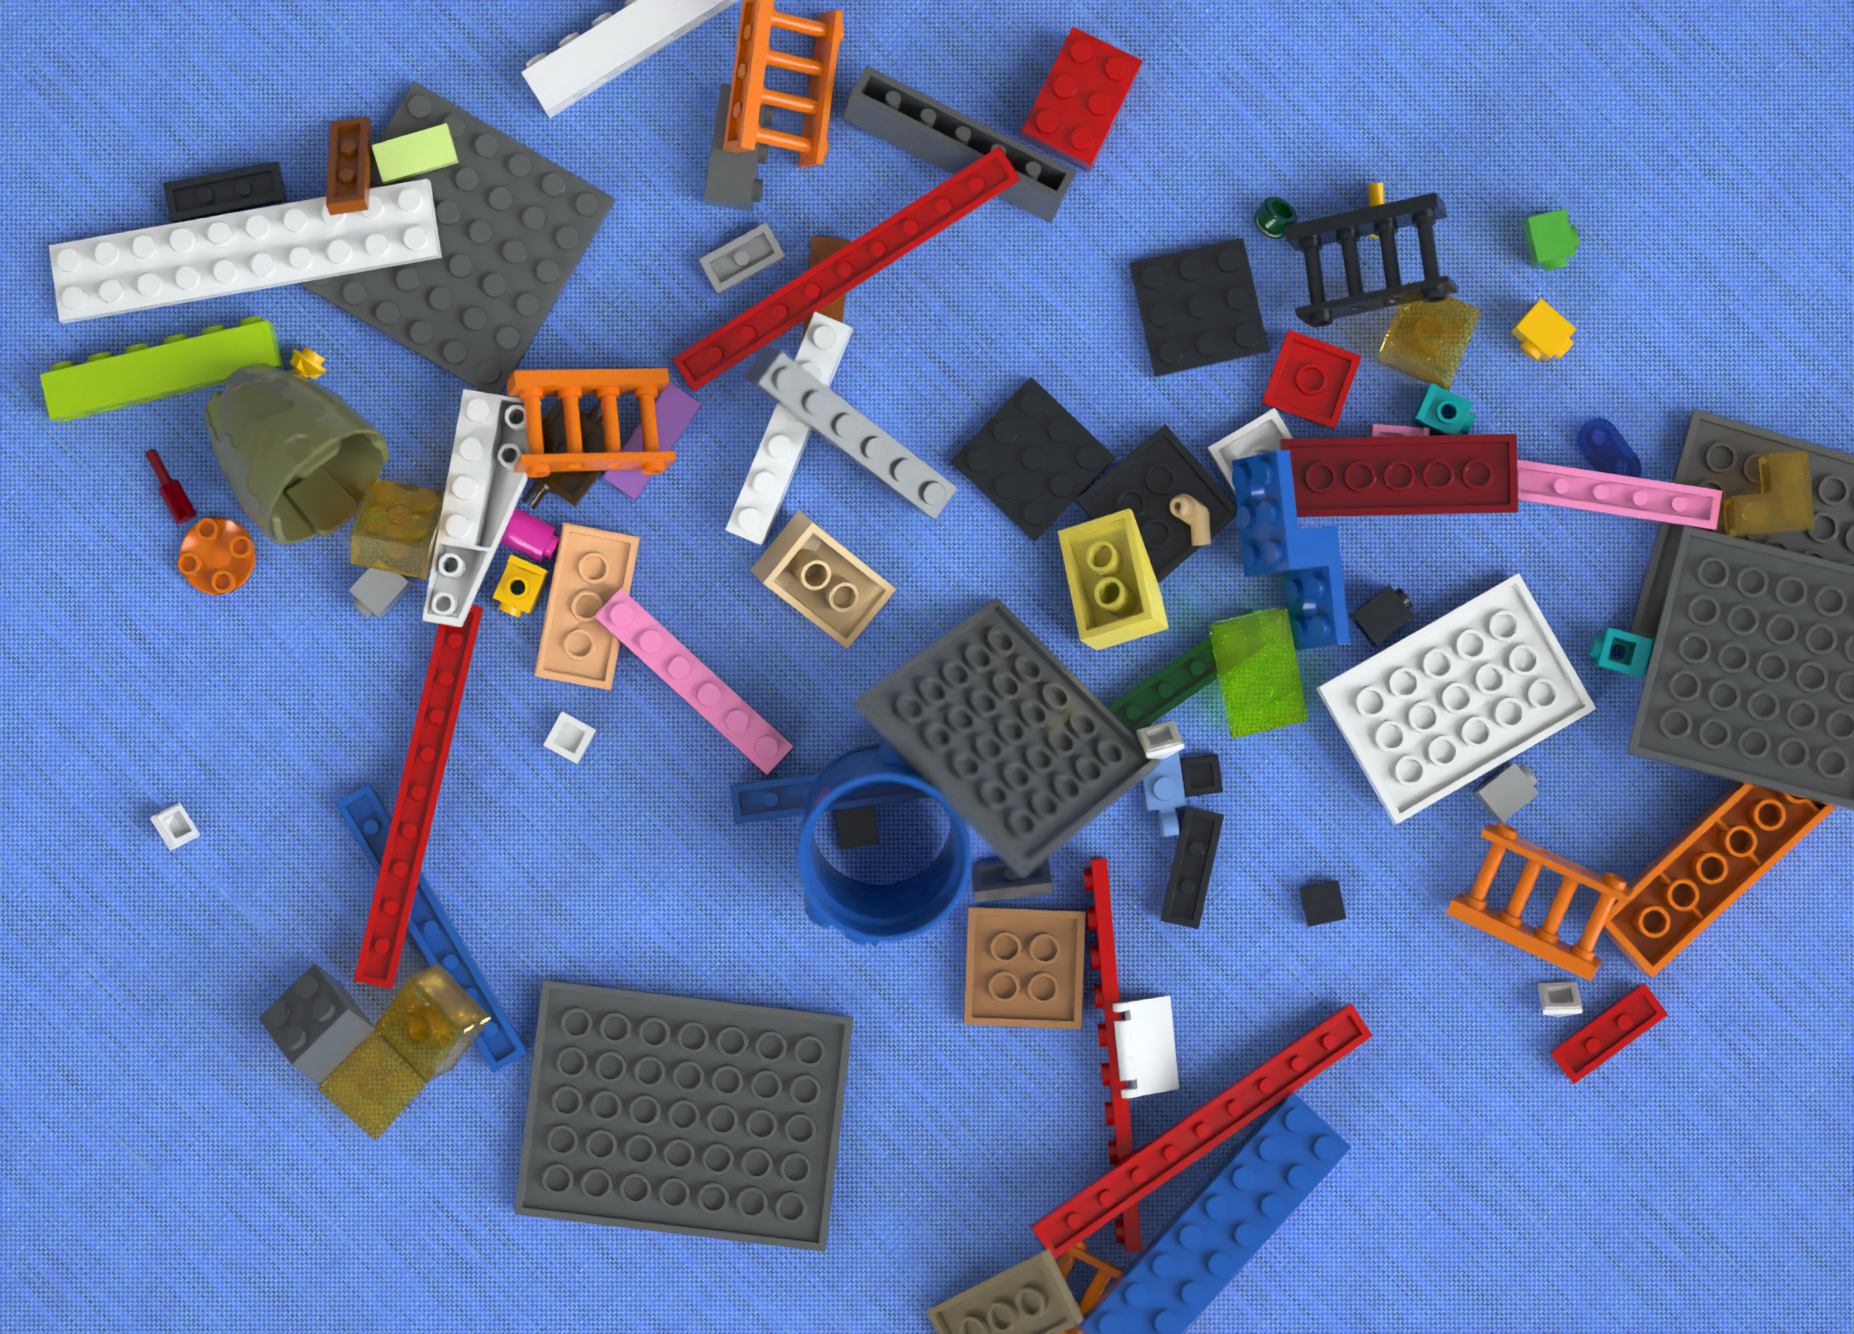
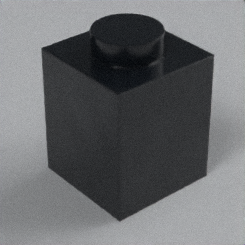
(1382, 614)

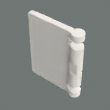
(1146, 1046)

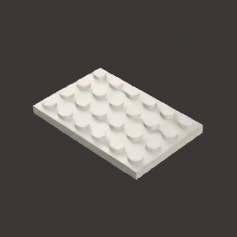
(1456, 699)

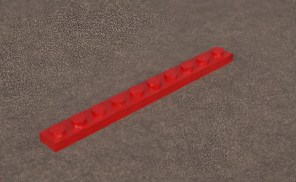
(847, 268)
(417, 802)
(1106, 994)
(1200, 1131)

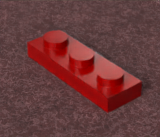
(1608, 1033)

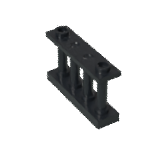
(1346, 230)

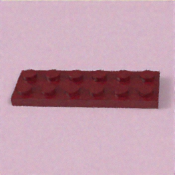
(1404, 475)

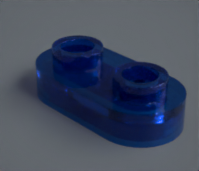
(1613, 450)

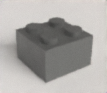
(316, 1023)

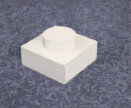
(570, 737)

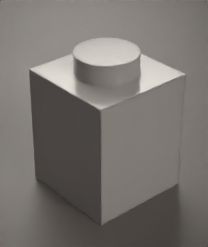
(379, 591)
(1507, 791)

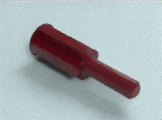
(171, 491)

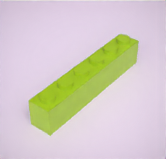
(158, 371)

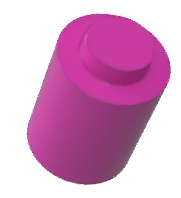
(530, 536)

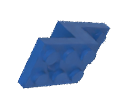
(1276, 546)

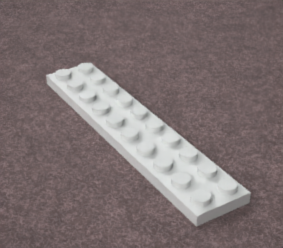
(242, 252)

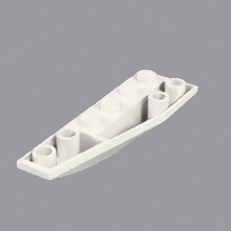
(476, 501)

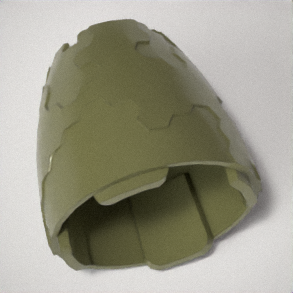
(292, 451)

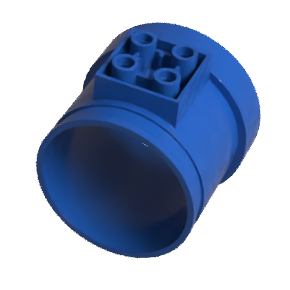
(879, 910)

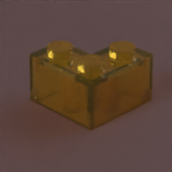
(1784, 500)

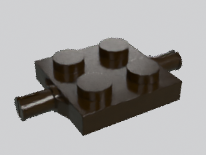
(568, 484)

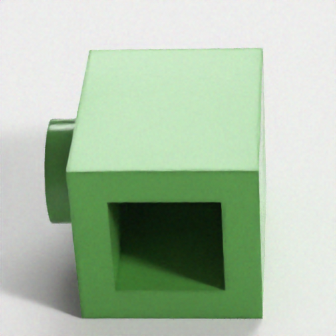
(1550, 239)

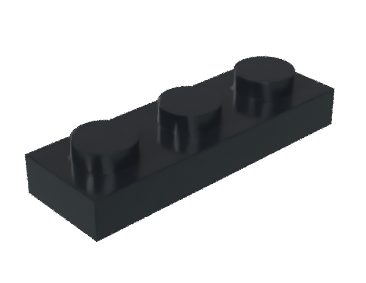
(225, 192)
(1191, 867)

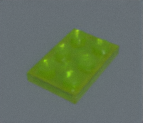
(1258, 672)

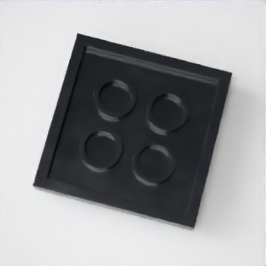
(1198, 307)
(1032, 459)
(1146, 485)

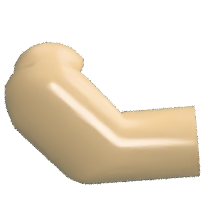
(1195, 515)

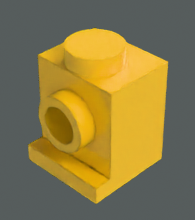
(534, 580)

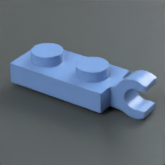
(1165, 791)

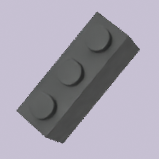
(732, 175)

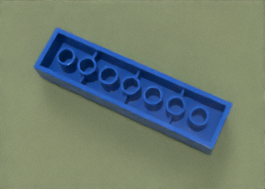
(1221, 1225)

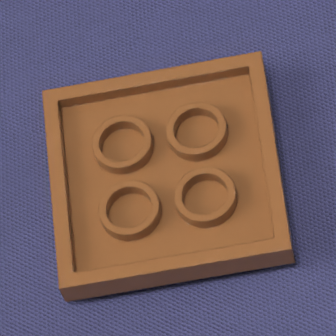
(1024, 968)

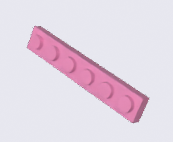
(1618, 495)
(693, 681)

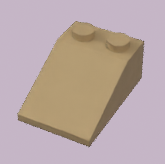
(822, 579)

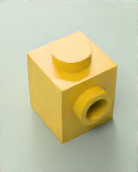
(1543, 332)

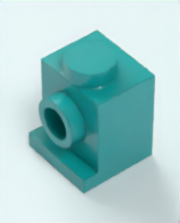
(1429, 412)
(1635, 652)

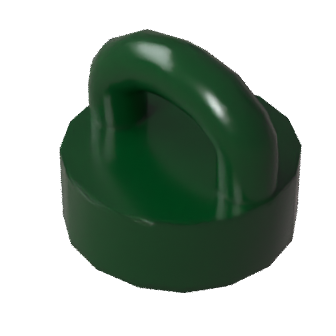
(1273, 216)

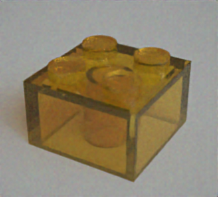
(1429, 339)
(397, 528)
(432, 1023)
(373, 1086)

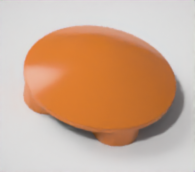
(217, 556)

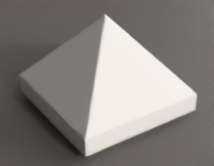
(1160, 740)
(175, 826)
(1560, 999)

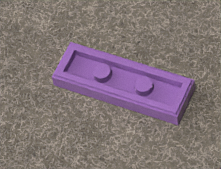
(673, 415)

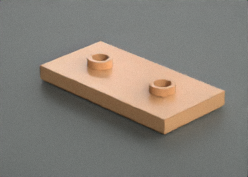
(585, 577)

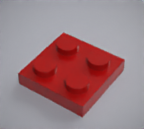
(1311, 379)

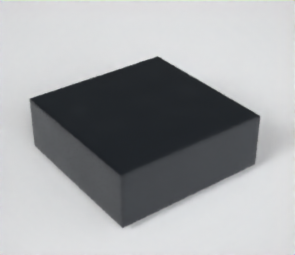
(1201, 775)
(856, 827)
(1322, 903)

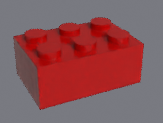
(1081, 99)

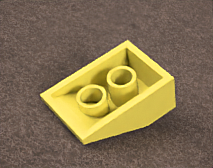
(1111, 581)

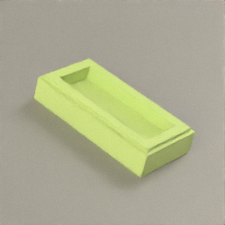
(415, 153)

